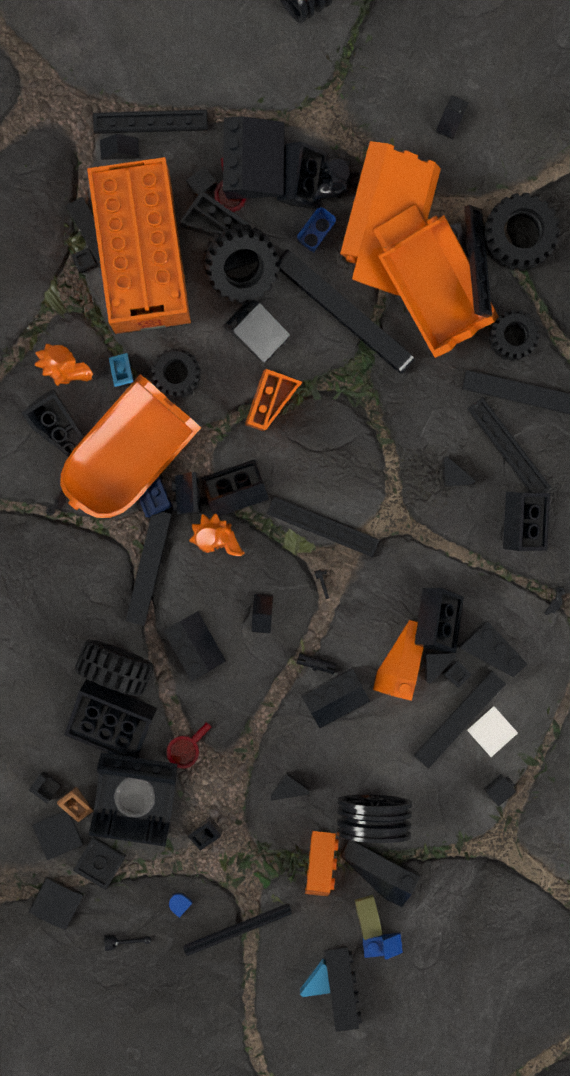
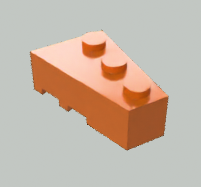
(270, 398)
(321, 863)

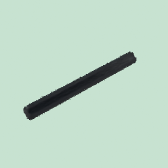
(237, 929)

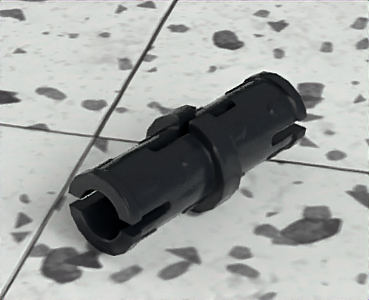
(316, 663)

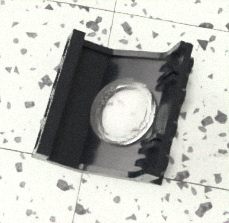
(133, 799)

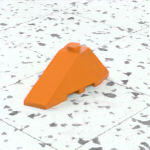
(401, 666)

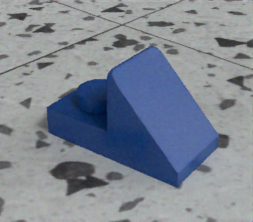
(384, 945)

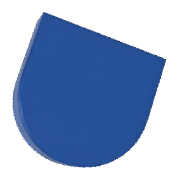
(179, 903)

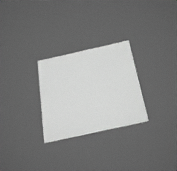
(492, 731)

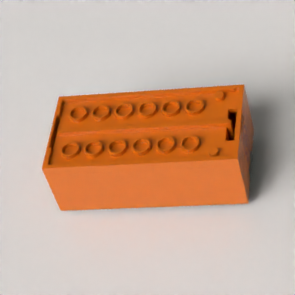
(139, 245)

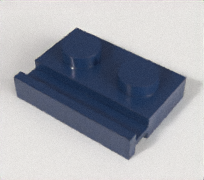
(155, 499)

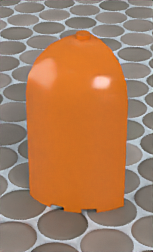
(125, 451)

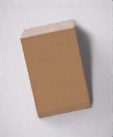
(75, 804)

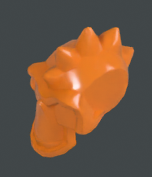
(61, 365)
(215, 533)

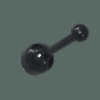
(112, 942)

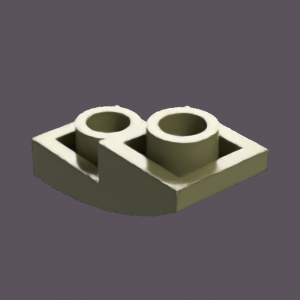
(368, 917)

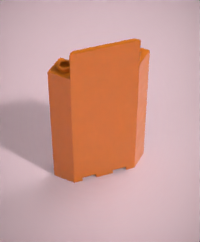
(387, 187)
(431, 278)

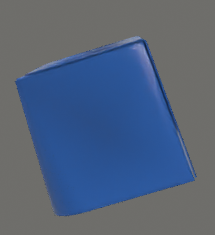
(313, 230)

